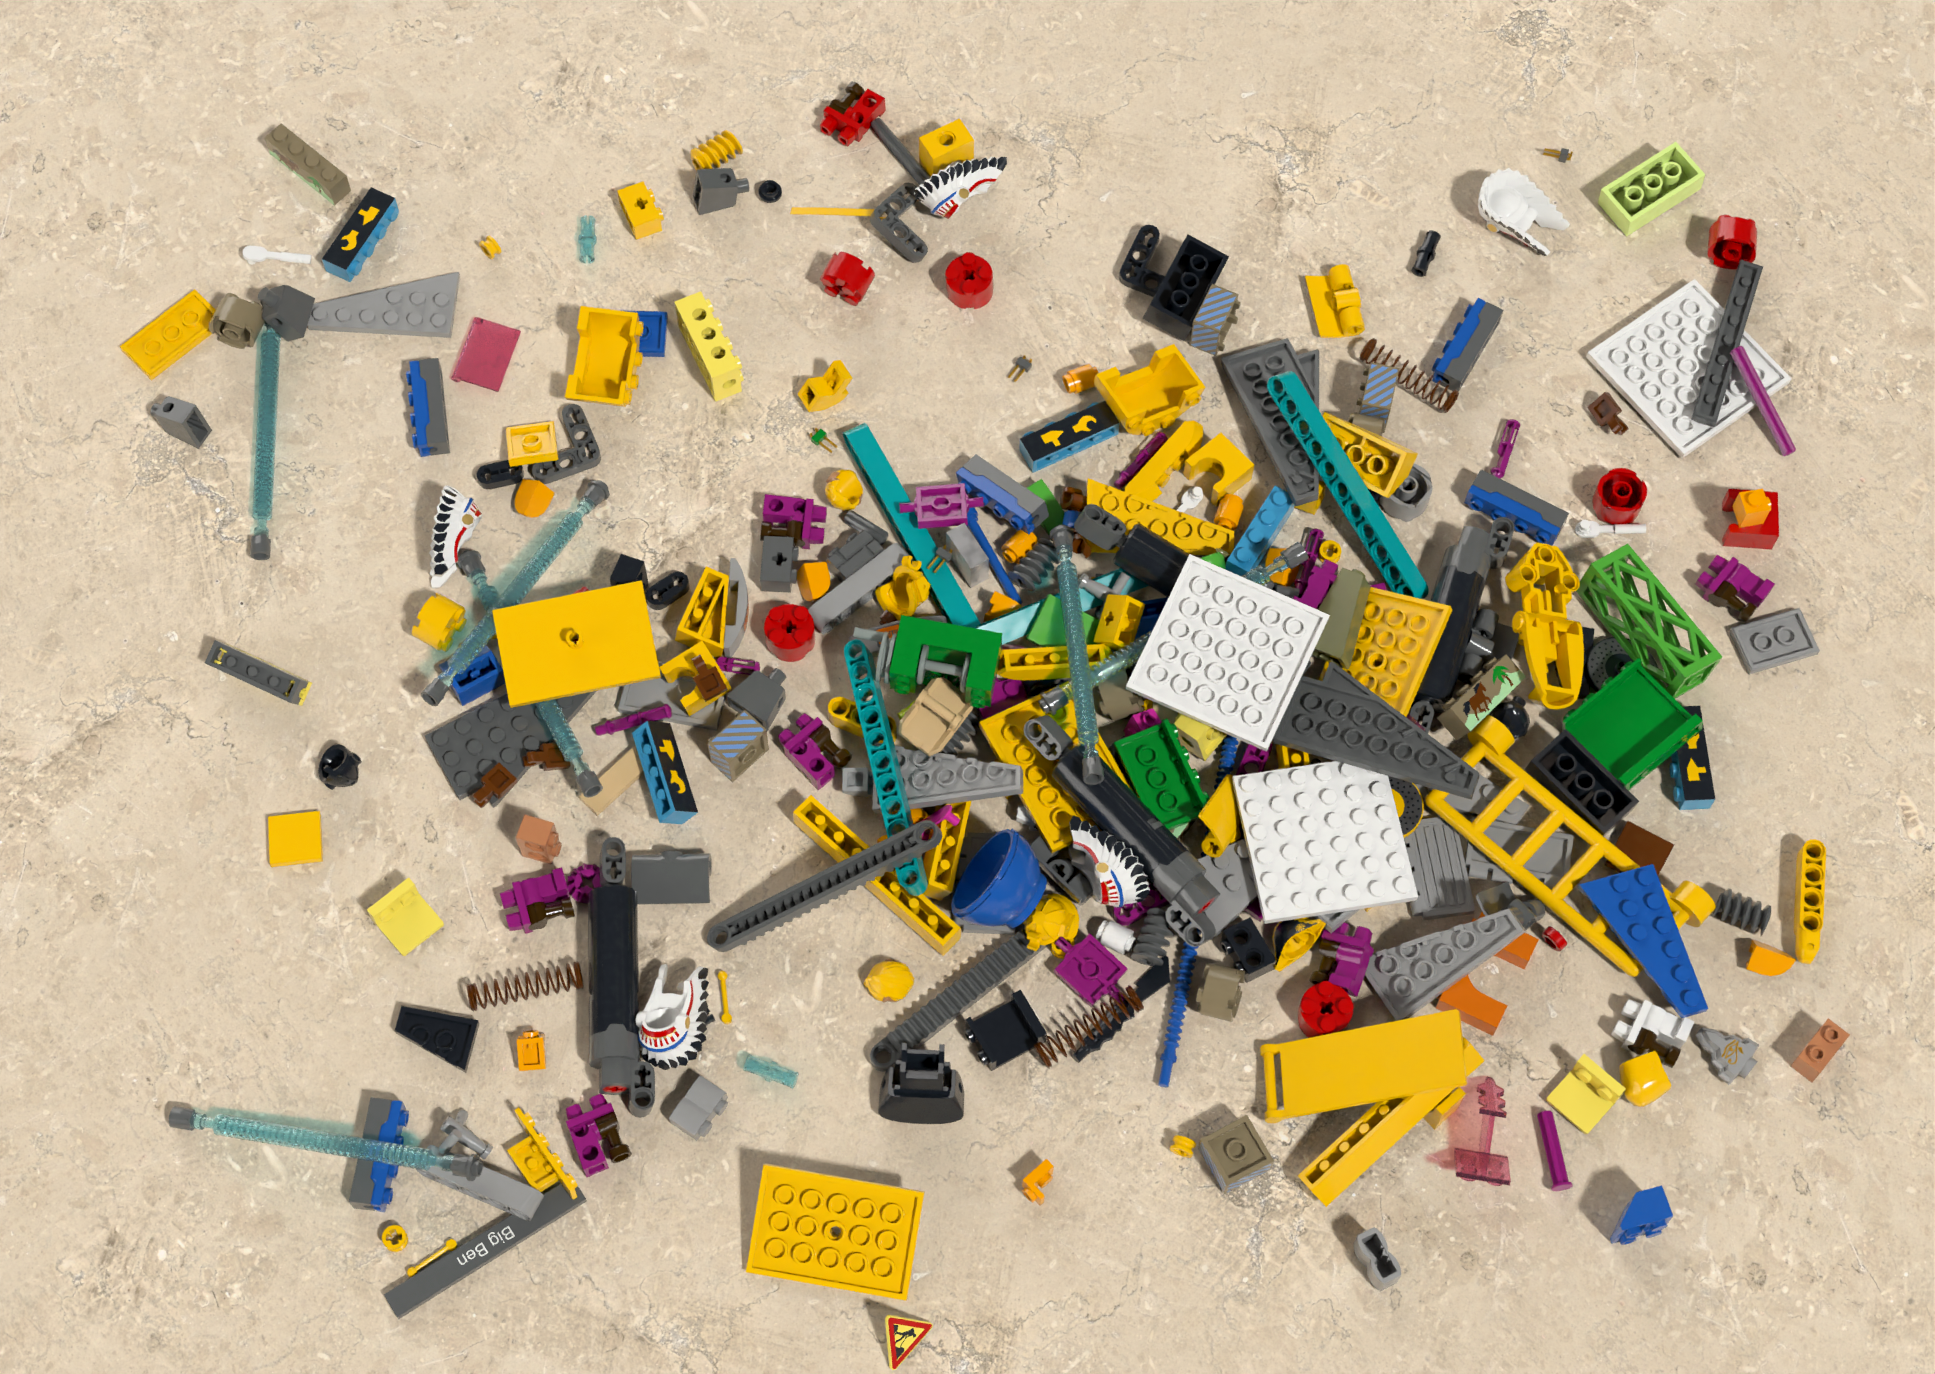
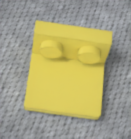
(405, 917)
(1585, 1094)

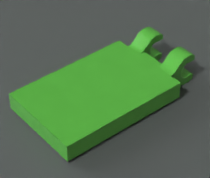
(1049, 626)

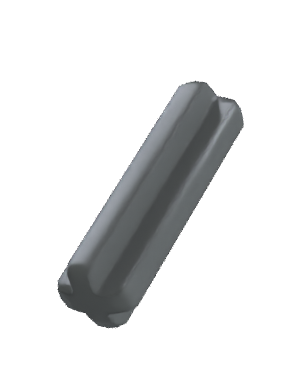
(860, 523)

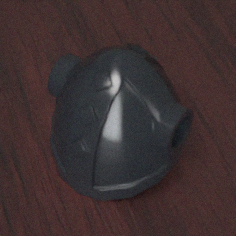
(1513, 716)
(339, 767)

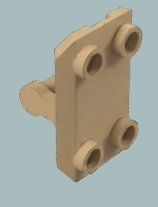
(934, 716)

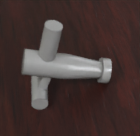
(1100, 590)
(461, 1134)

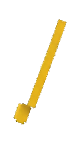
(832, 211)

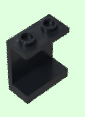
(1005, 1032)

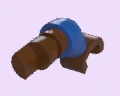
(1074, 501)

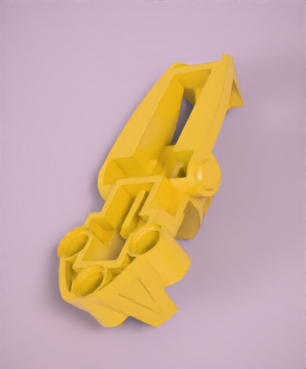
(1545, 626)

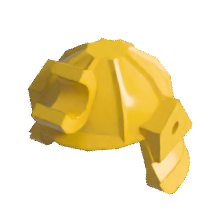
(905, 591)
(1051, 919)

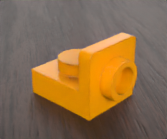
(531, 1051)
(1038, 1177)

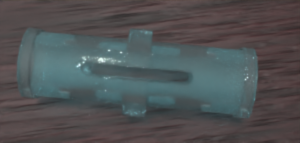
(587, 239)
(771, 1071)

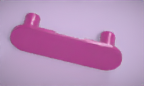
(940, 815)

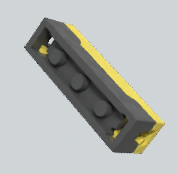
(258, 673)

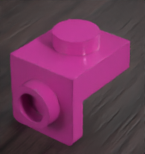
(1141, 722)

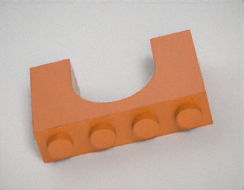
(1477, 1007)

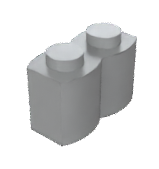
(698, 1108)
(1373, 1253)

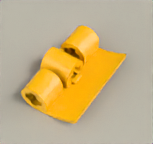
(1336, 303)
(1222, 819)

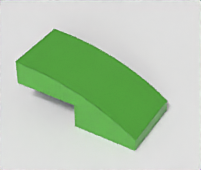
(1054, 509)

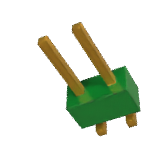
(819, 437)

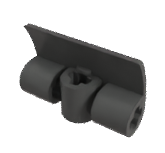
(1486, 641)
(671, 878)
(1077, 888)
(1502, 898)

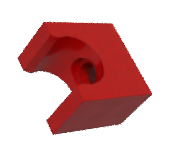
(1756, 536)

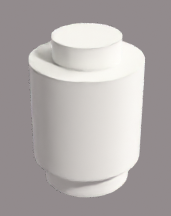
(1116, 937)

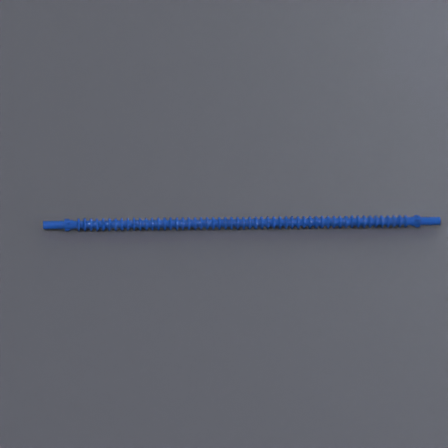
(1169, 1055)

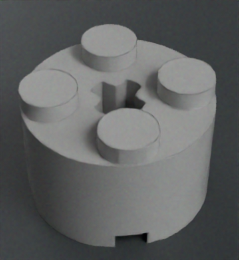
(1410, 497)

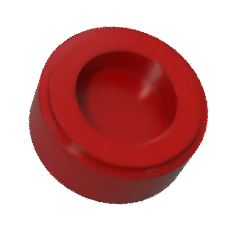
(1554, 939)

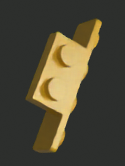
(536, 1162)

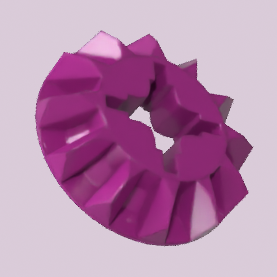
(575, 882)

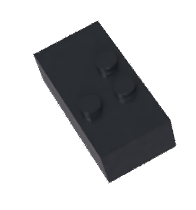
(1185, 287)
(1582, 783)

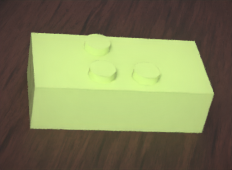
(1651, 189)

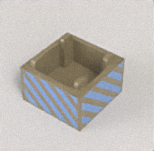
(1214, 320)
(1378, 390)
(738, 745)
(1235, 1154)

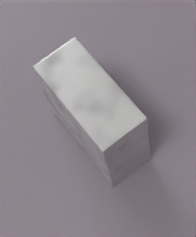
(967, 555)

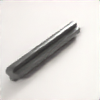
(899, 151)

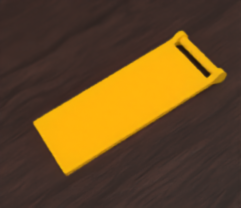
(1366, 1065)

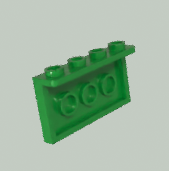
(1162, 774)

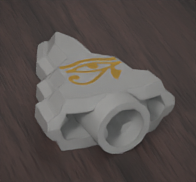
(1728, 1053)

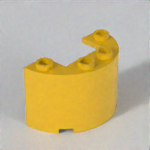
(606, 357)
(1152, 394)

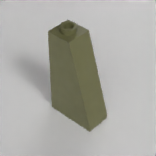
(1346, 608)

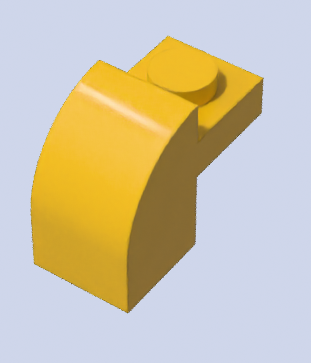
(826, 391)

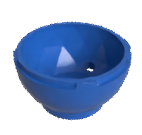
(1000, 883)

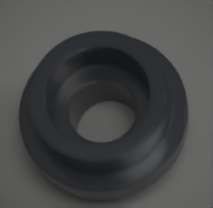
(770, 186)

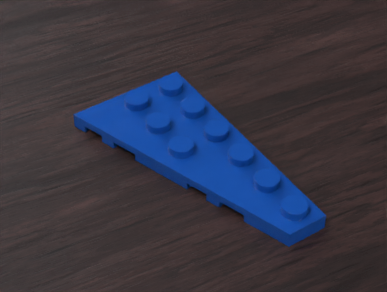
(1645, 926)

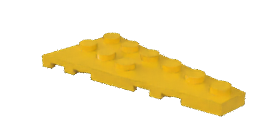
(1180, 529)

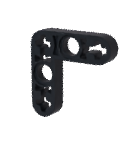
(1141, 274)

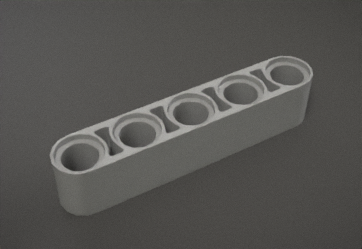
(856, 589)
(491, 1189)

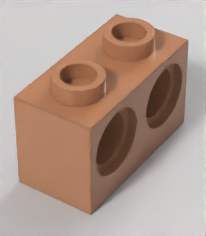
(538, 839)
(1820, 1050)

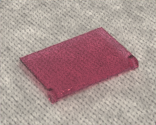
(486, 354)

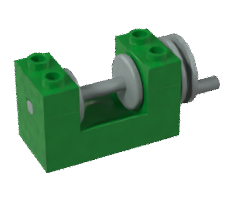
(941, 649)

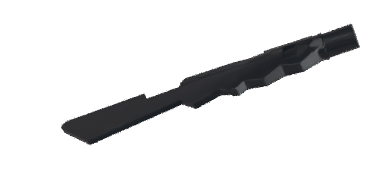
(1149, 984)

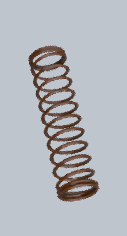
(1368, 349)
(473, 991)
(1136, 1004)

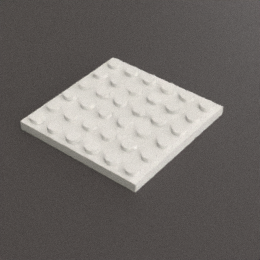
(1663, 361)
(1227, 652)
(1323, 840)

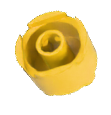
(439, 622)

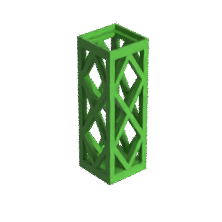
(1630, 605)

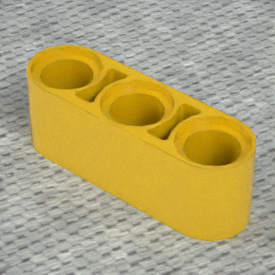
(849, 719)

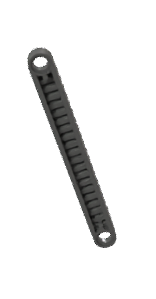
(825, 886)
(956, 999)

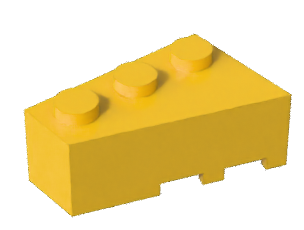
(706, 613)

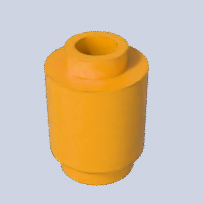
(1080, 379)
(1229, 511)
(1018, 546)

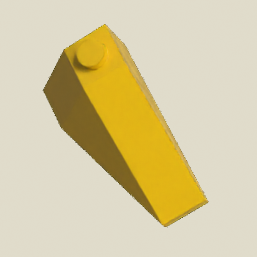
(1377, 460)

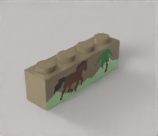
(307, 164)
(1481, 696)

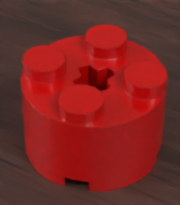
(1732, 241)
(847, 277)
(969, 281)
(1619, 496)
(789, 632)
(1323, 998)

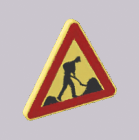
(903, 1336)

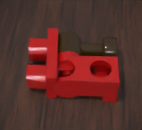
(849, 120)

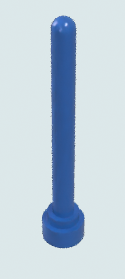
(993, 559)

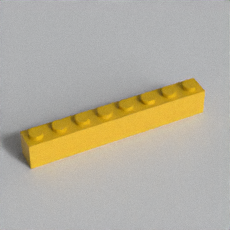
(842, 843)
(1372, 1137)

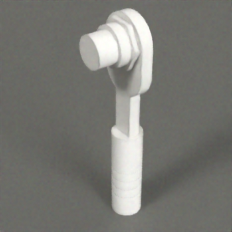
(258, 254)
(1191, 498)
(1592, 529)

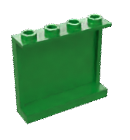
(1631, 724)

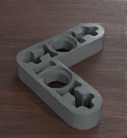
(892, 222)
(576, 454)

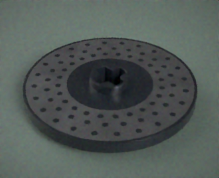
(1605, 661)

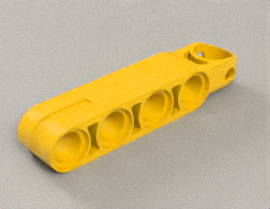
(1808, 941)

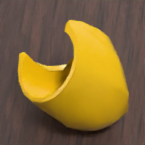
(1644, 1079)

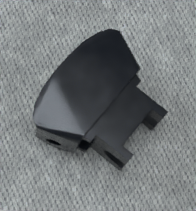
(920, 1089)

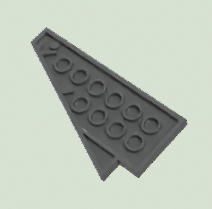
(1249, 377)
(1358, 728)
(494, 735)

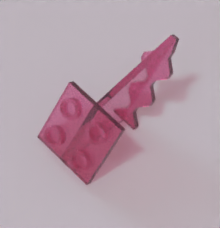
(1483, 1165)

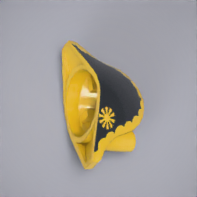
(1294, 939)

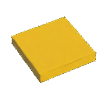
(531, 443)
(295, 839)

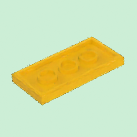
(170, 335)

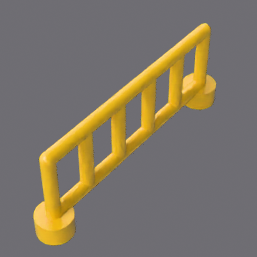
(1491, 740)

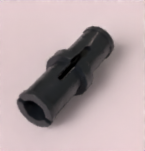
(1426, 253)

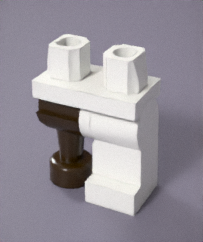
(1649, 1024)

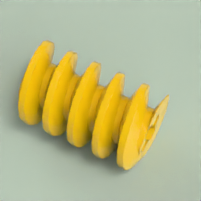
(714, 150)

